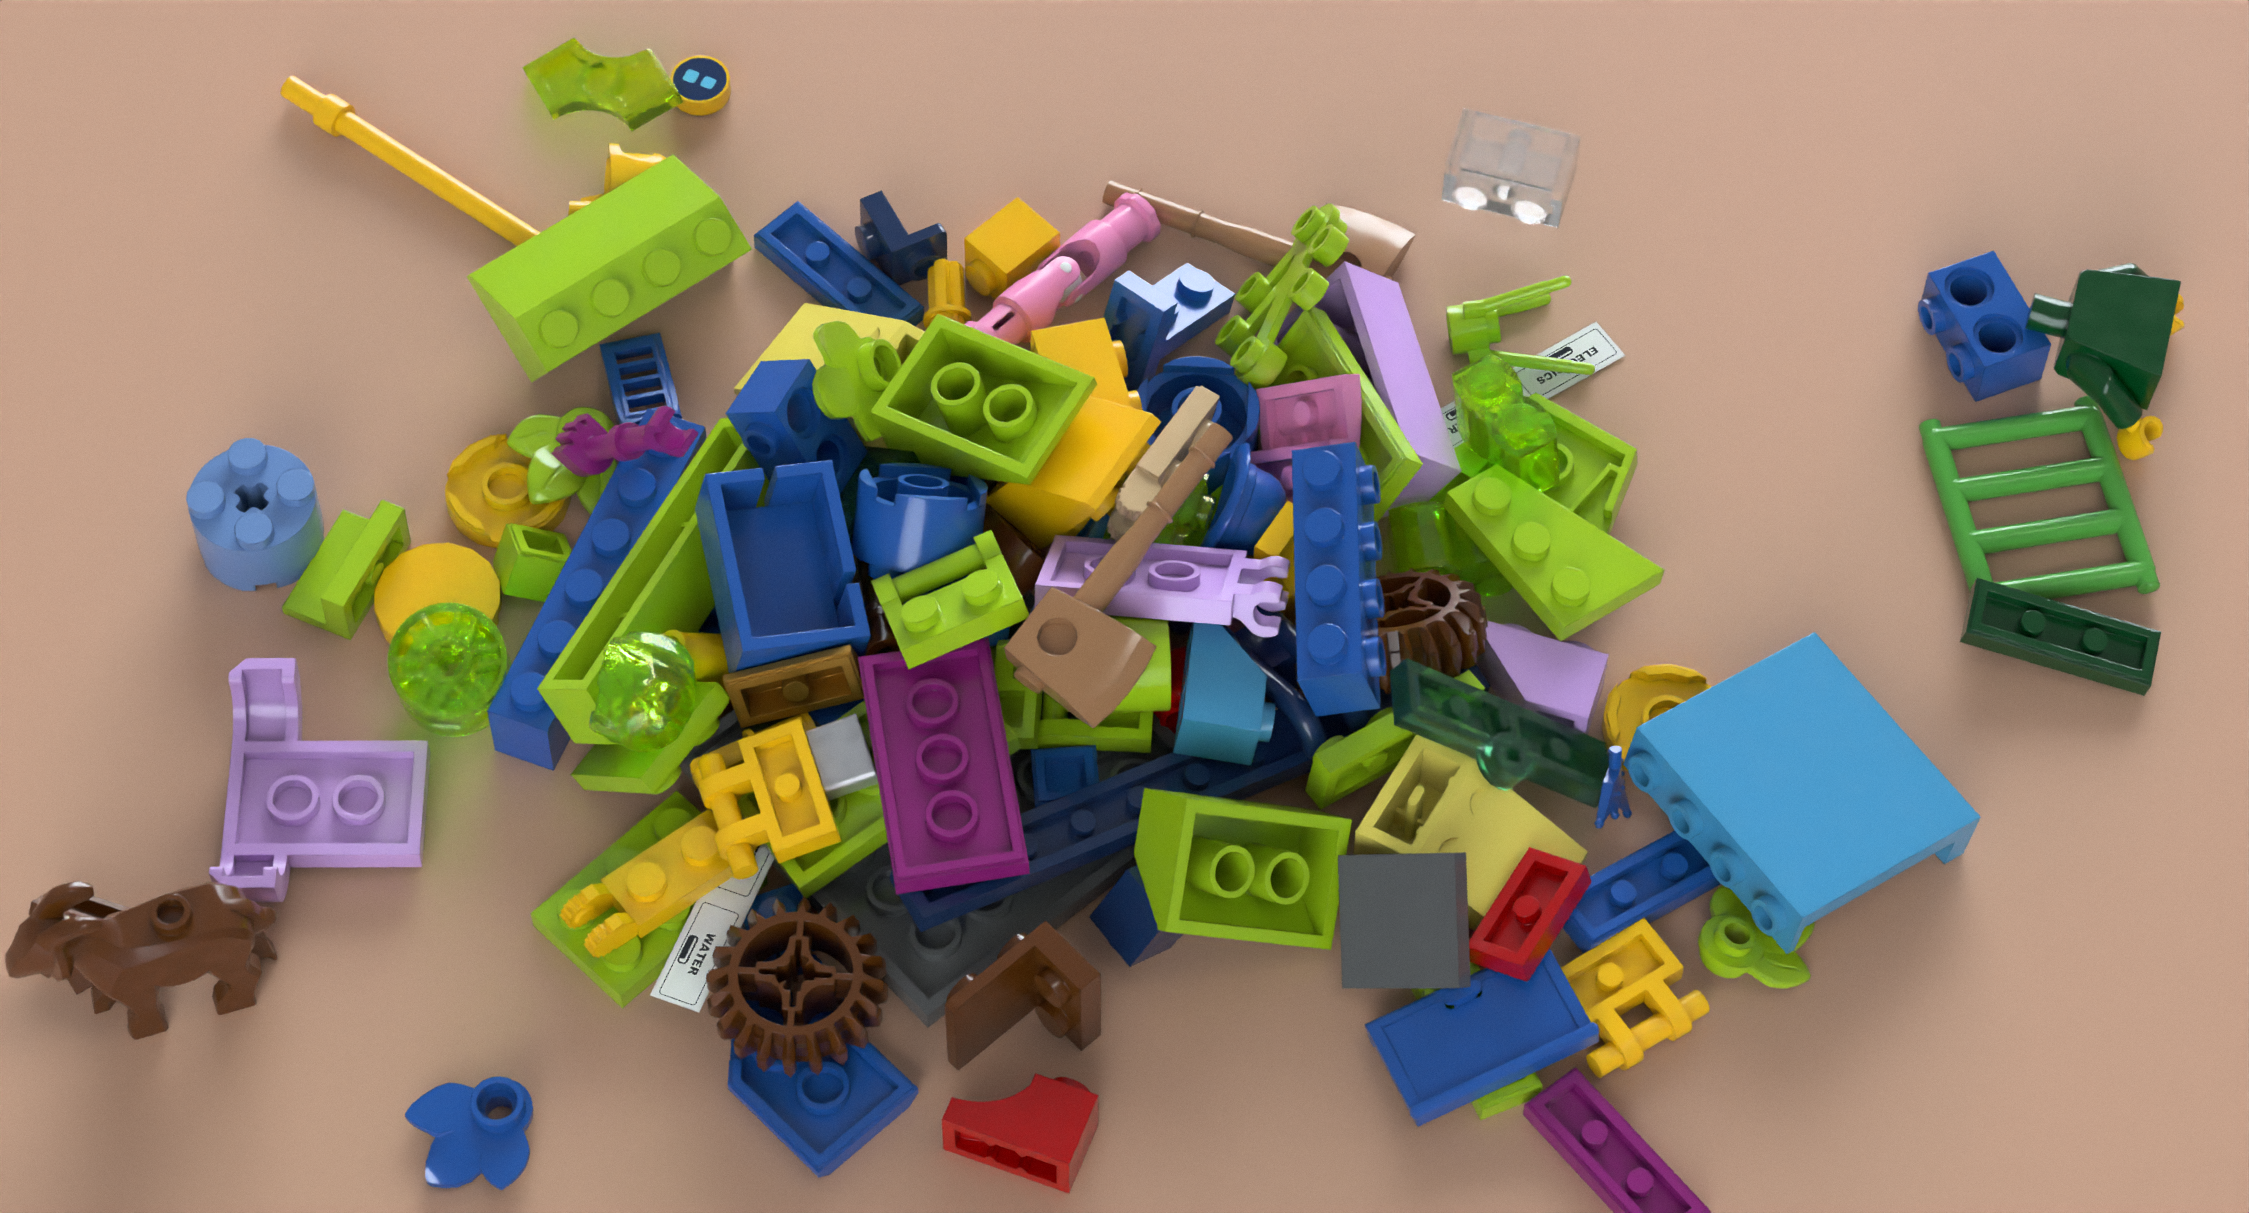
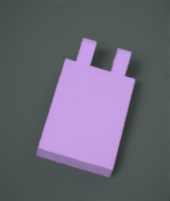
(1176, 583)

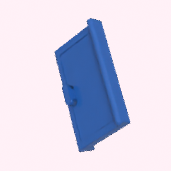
(1486, 1042)

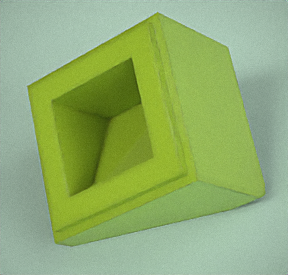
(530, 561)

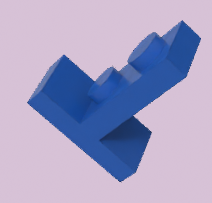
(1162, 316)

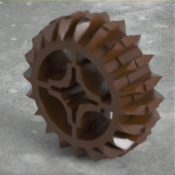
(1431, 622)
(849, 995)

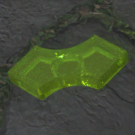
(626, 87)

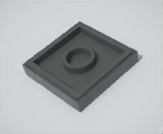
(1404, 920)

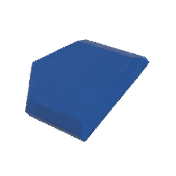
(824, 1114)

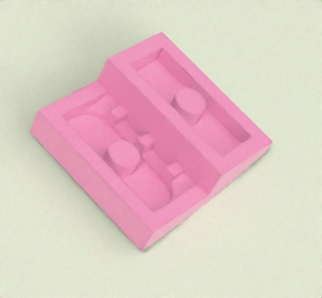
(1306, 417)

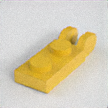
(651, 886)

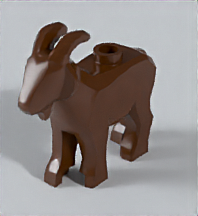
(148, 948)

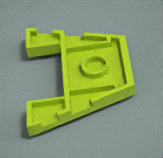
(1592, 467)

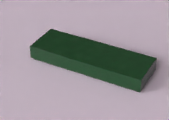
(2060, 636)

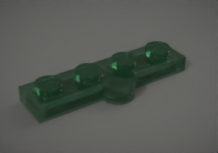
(1500, 735)

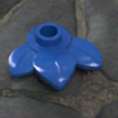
(467, 1138)

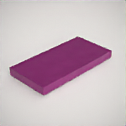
(943, 769)

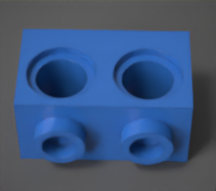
(1989, 321)
(786, 427)

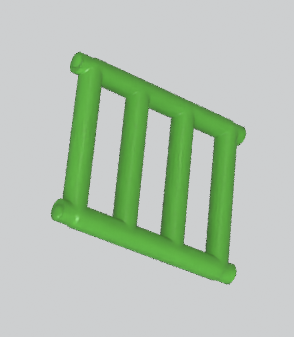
(2101, 467)

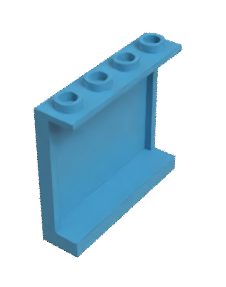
(1797, 788)

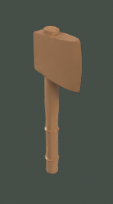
(1372, 244)
(1070, 643)

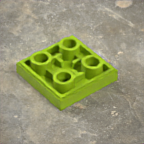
(653, 772)

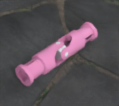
(1094, 250)

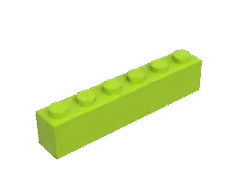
(654, 589)

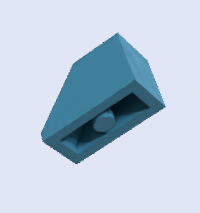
(1221, 699)

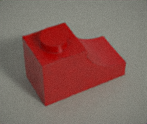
(1029, 1134)

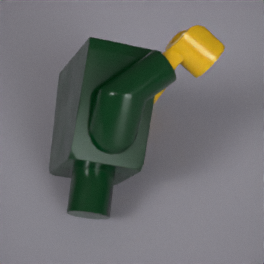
(2114, 344)

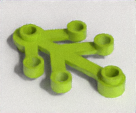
(1268, 299)

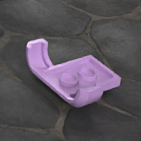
(311, 799)

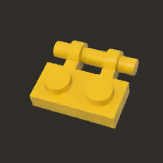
(788, 794)
(1621, 975)

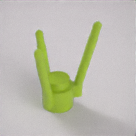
(1477, 325)

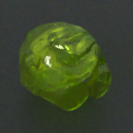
(644, 691)

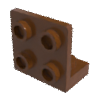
(1029, 974)

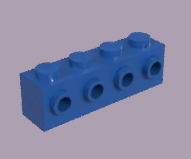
(1337, 579)

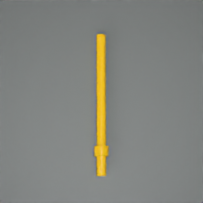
(339, 119)

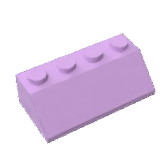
(1381, 337)

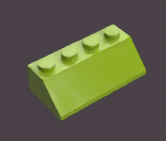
(607, 265)

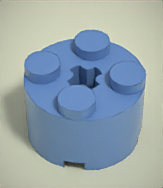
(255, 515)

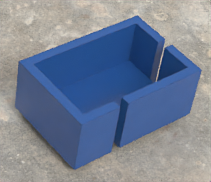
(780, 564)

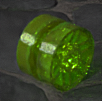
(422, 656)

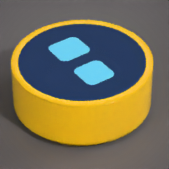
(701, 84)

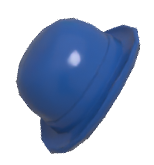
(1245, 506)

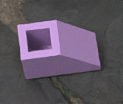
(1544, 674)

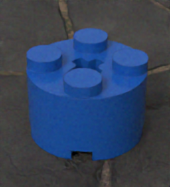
(1236, 409)
(914, 517)

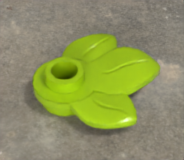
(852, 375)
(546, 476)
(1735, 945)

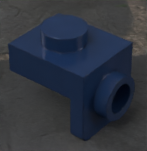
(886, 240)

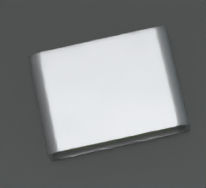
(842, 757)

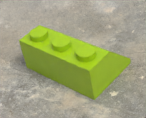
(1240, 868)

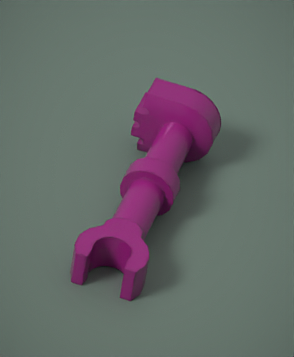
(590, 449)

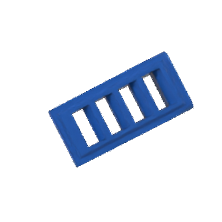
(630, 348)

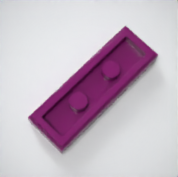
(1607, 1150)

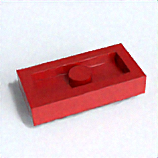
(1528, 914)

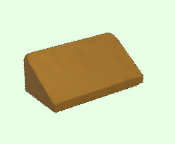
(795, 686)

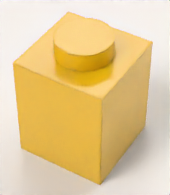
(1007, 248)

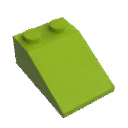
(979, 404)

